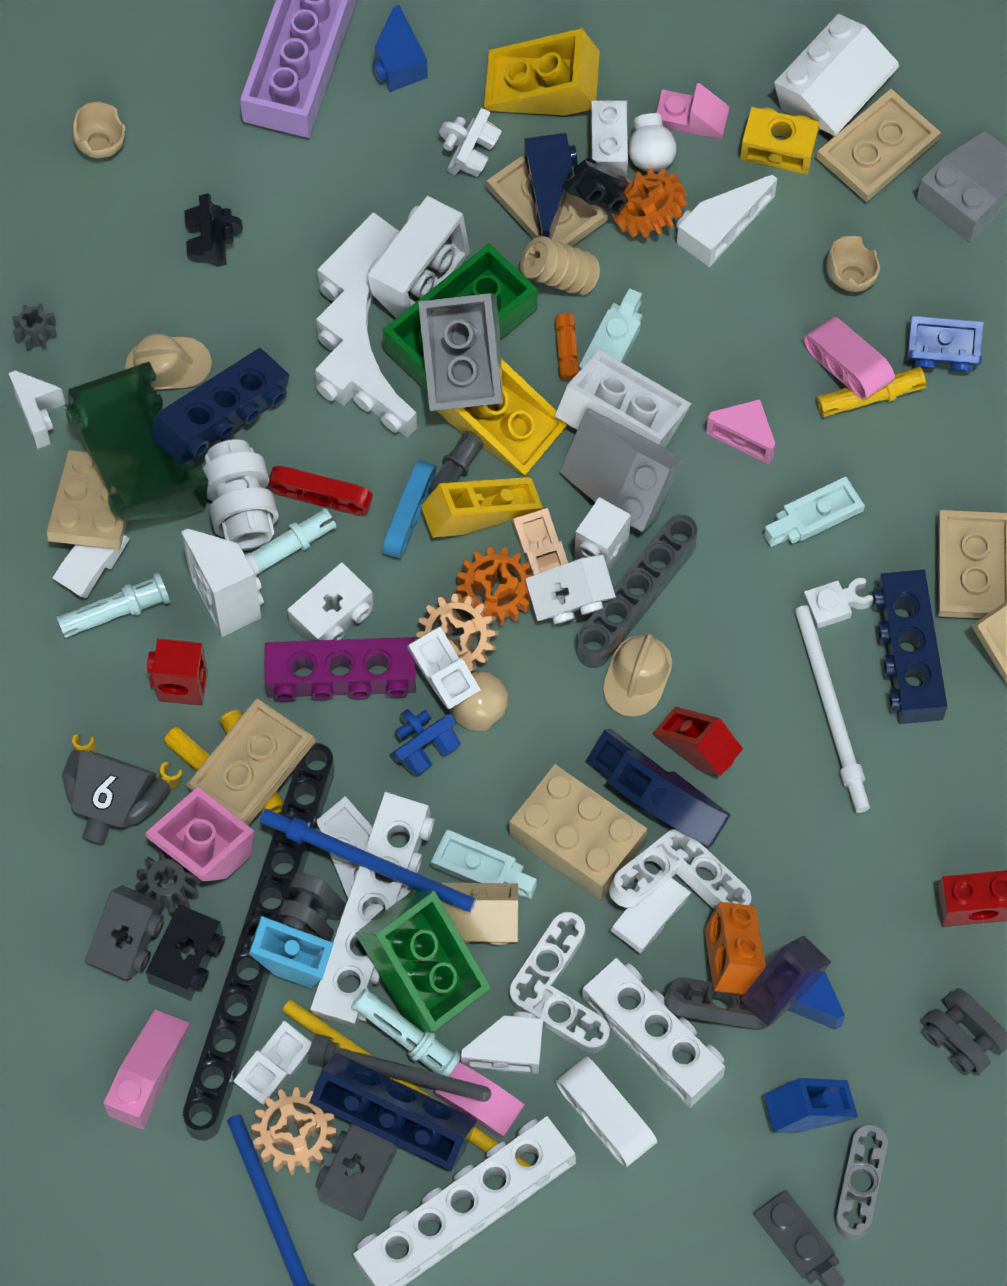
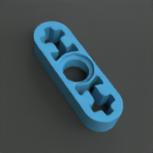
(409, 509)

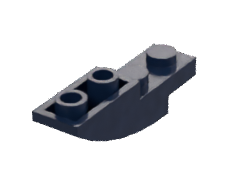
(656, 790)

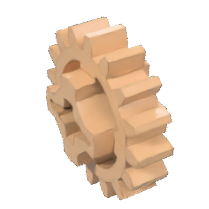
(450, 618)
(280, 1137)

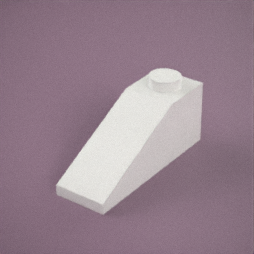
(721, 219)

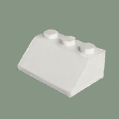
(835, 75)
(419, 256)
(623, 397)
(224, 580)

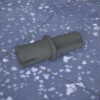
(458, 461)

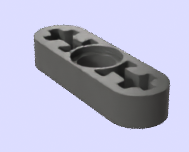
(694, 1000)

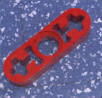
(320, 490)

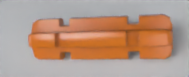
(566, 346)

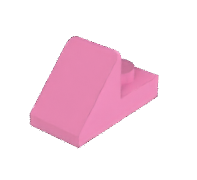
(696, 114)

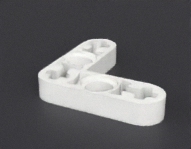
(673, 863)
(549, 996)

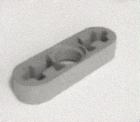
(877, 1157)

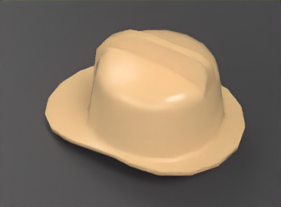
(175, 360)
(637, 675)

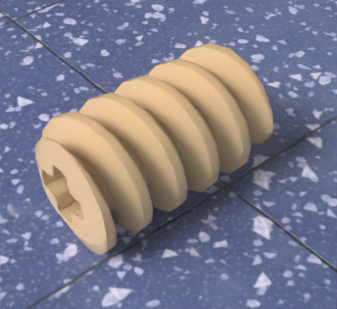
(560, 265)

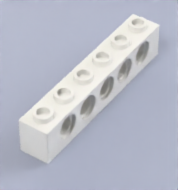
(394, 816)
(489, 1205)

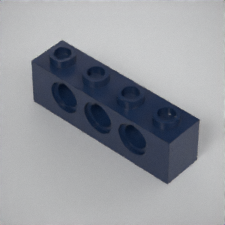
(220, 406)
(910, 592)
(393, 1111)

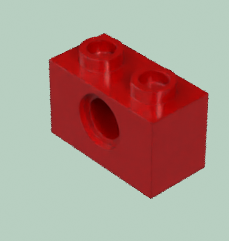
(178, 671)
(973, 898)

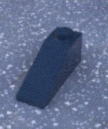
(548, 166)

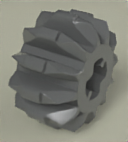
(161, 872)

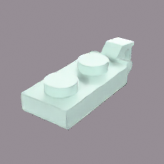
(617, 329)
(814, 513)
(480, 864)

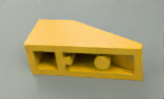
(476, 505)

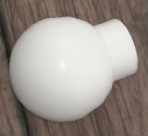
(651, 143)

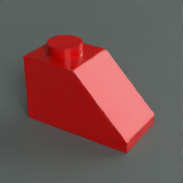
(699, 740)

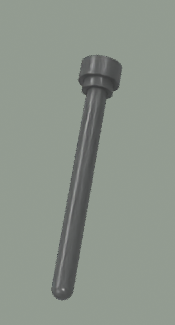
(324, 1049)

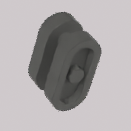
(313, 906)
(944, 1031)

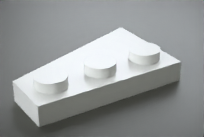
(349, 825)

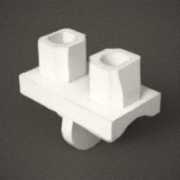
(479, 132)

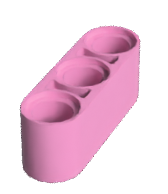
(849, 357)

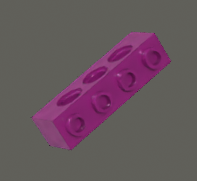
(325, 655)

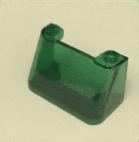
(116, 427)

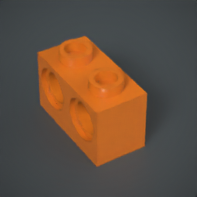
(734, 947)

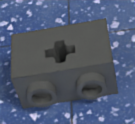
(109, 945)
(355, 1193)

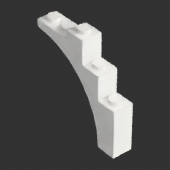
(344, 330)

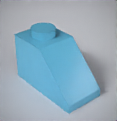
(290, 952)

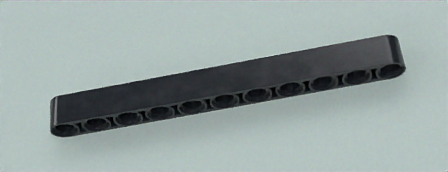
(251, 991)

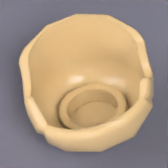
(98, 130)
(852, 264)
(484, 707)

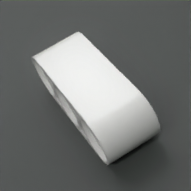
(606, 1111)

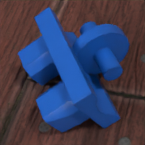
(440, 734)

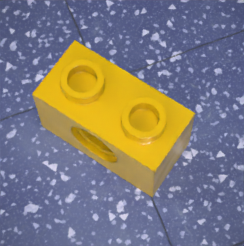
(789, 154)

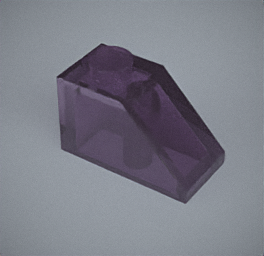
(785, 980)

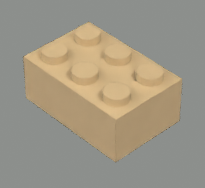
(577, 831)

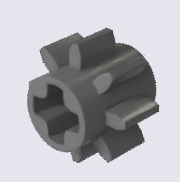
(34, 326)

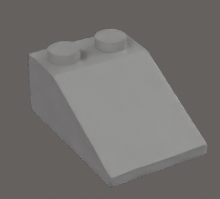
(968, 186)
(462, 351)
(621, 468)

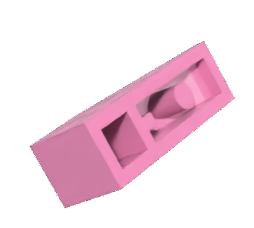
(146, 1069)

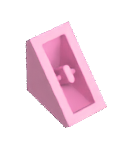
(744, 429)

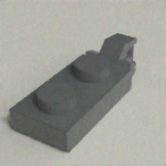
(799, 1240)

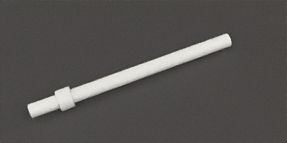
(851, 772)

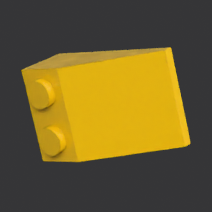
(544, 75)
(516, 429)

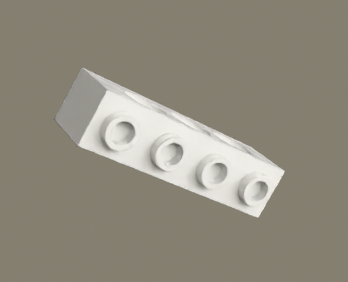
(688, 1080)

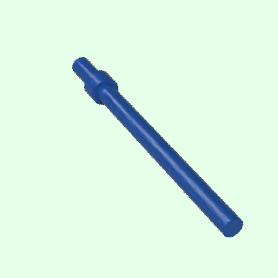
(300, 830)
(268, 1201)

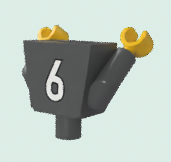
(111, 789)

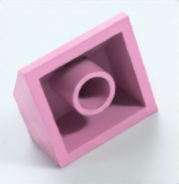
(203, 837)

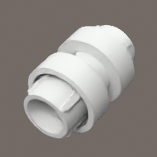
(237, 485)

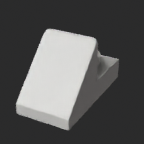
(35, 400)

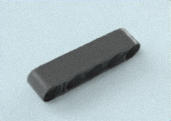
(641, 575)

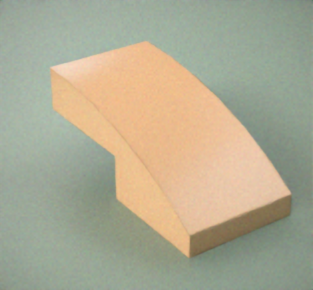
(539, 541)

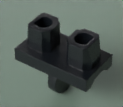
(598, 186)
(216, 229)

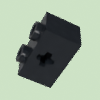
(185, 931)

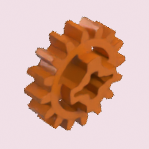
(651, 203)
(483, 576)

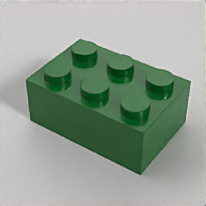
(423, 960)

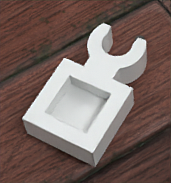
(833, 604)

